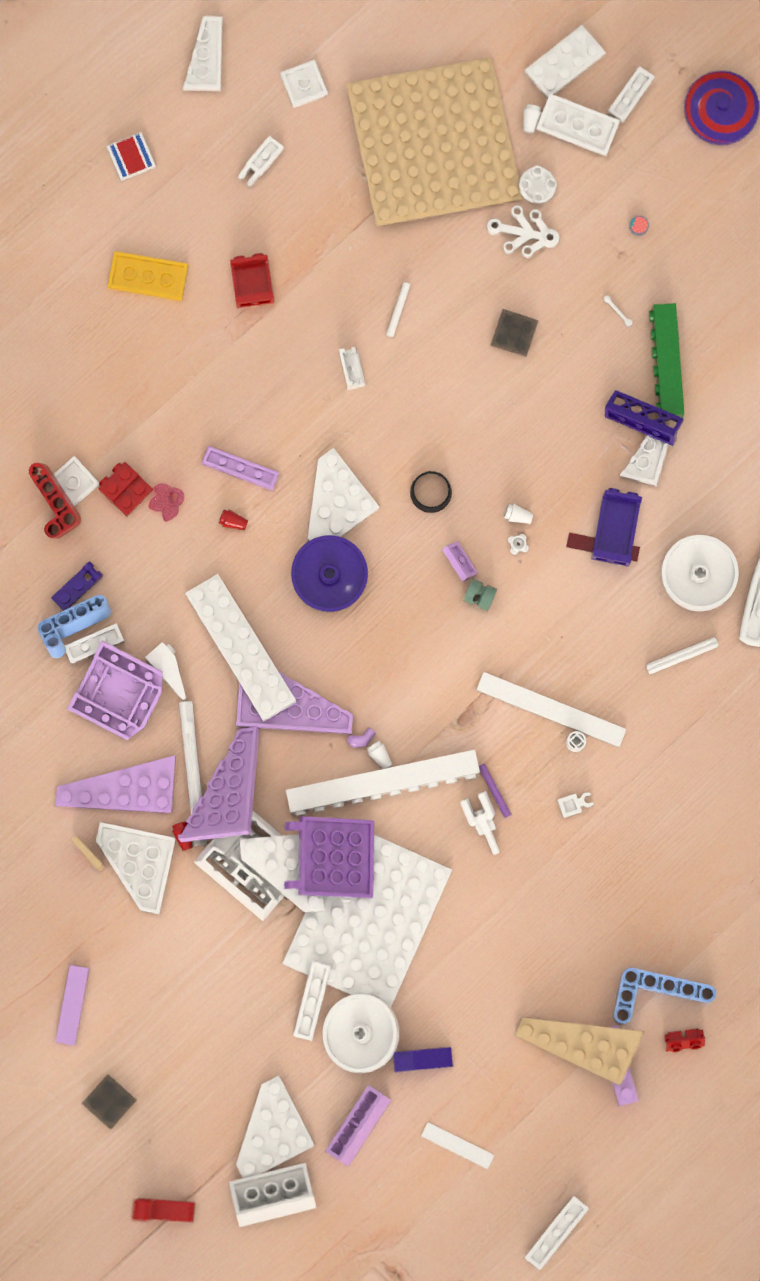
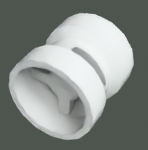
(575, 745)

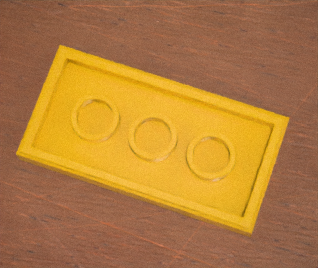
(148, 276)

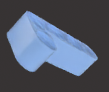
(72, 621)

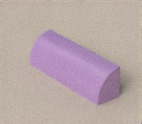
(358, 1125)

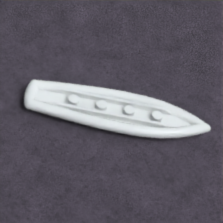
(751, 618)

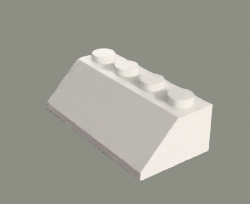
(272, 1194)

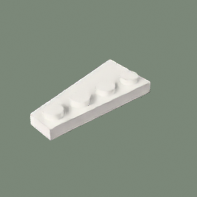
(205, 66)

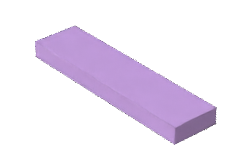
(240, 468)
(72, 1005)

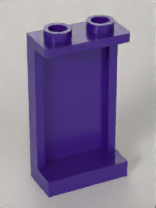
(616, 527)

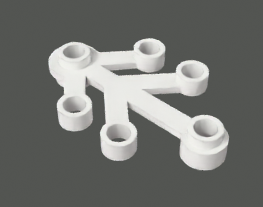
(525, 233)

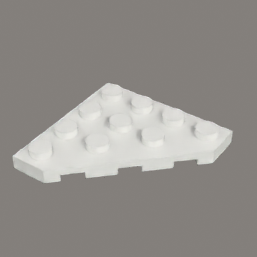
(338, 499)
(278, 861)
(140, 862)
(273, 1131)

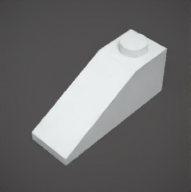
(163, 659)

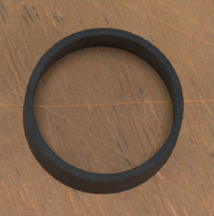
(430, 509)

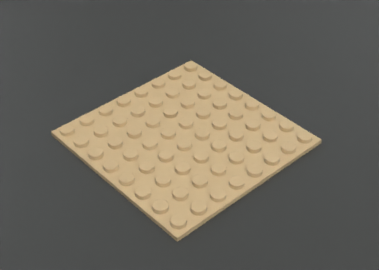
(434, 141)

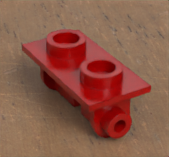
(694, 1040)

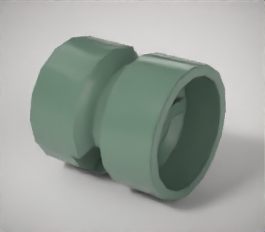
(486, 595)

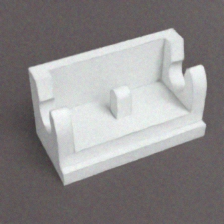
(352, 368)

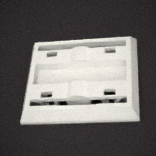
(229, 850)

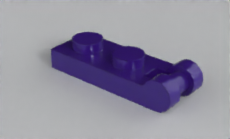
(76, 587)

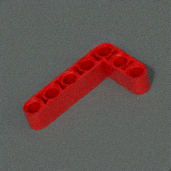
(168, 1210)

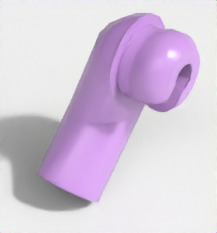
(361, 741)

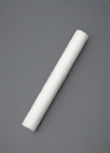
(398, 309)

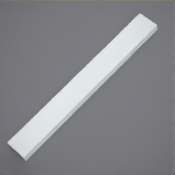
(551, 709)

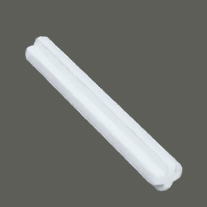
(682, 655)

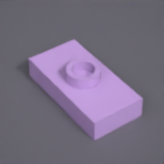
(460, 561)

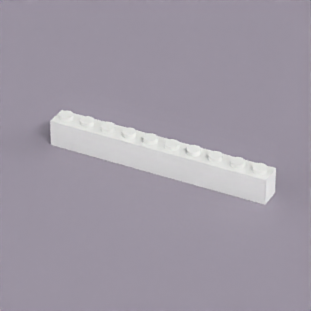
(382, 782)

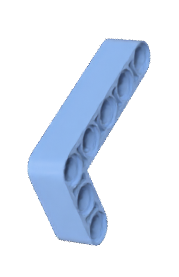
(658, 987)

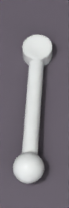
(628, 322)

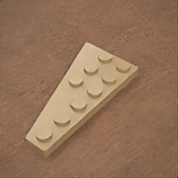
(592, 1047)

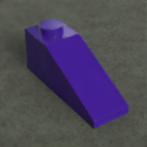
(422, 1059)

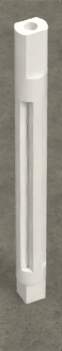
(191, 757)

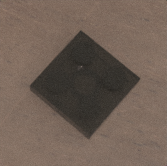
(514, 332)
(109, 1101)

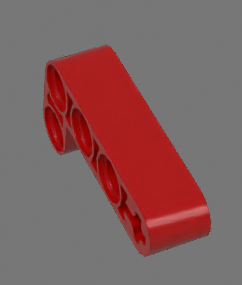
(51, 498)

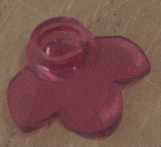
(164, 502)

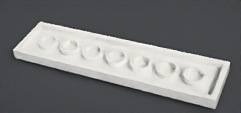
(240, 647)

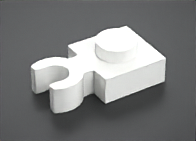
(572, 805)

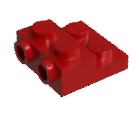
(124, 488)

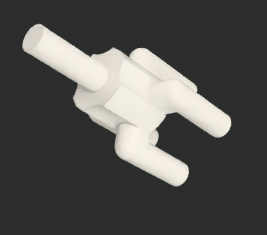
(482, 819)

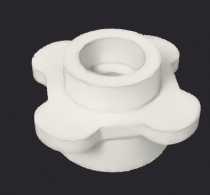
(518, 539)

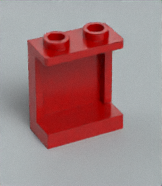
(252, 280)

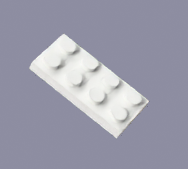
(565, 62)
(578, 125)

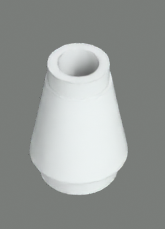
(530, 118)
(515, 513)
(379, 754)

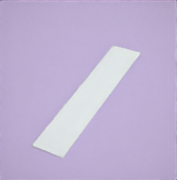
(457, 1145)

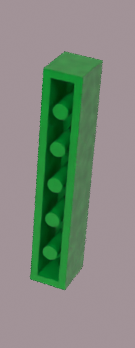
(667, 358)

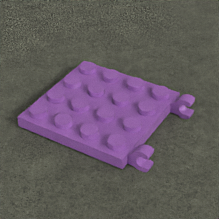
(334, 857)

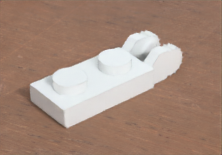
(261, 160)

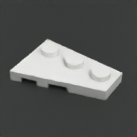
(647, 462)

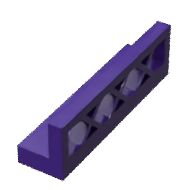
(640, 420)

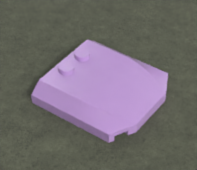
(118, 691)

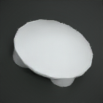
(537, 185)

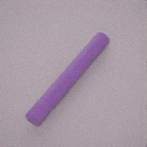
(494, 790)

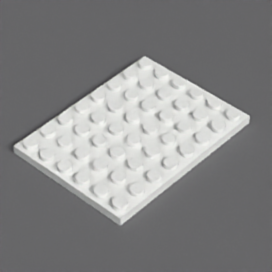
(373, 937)

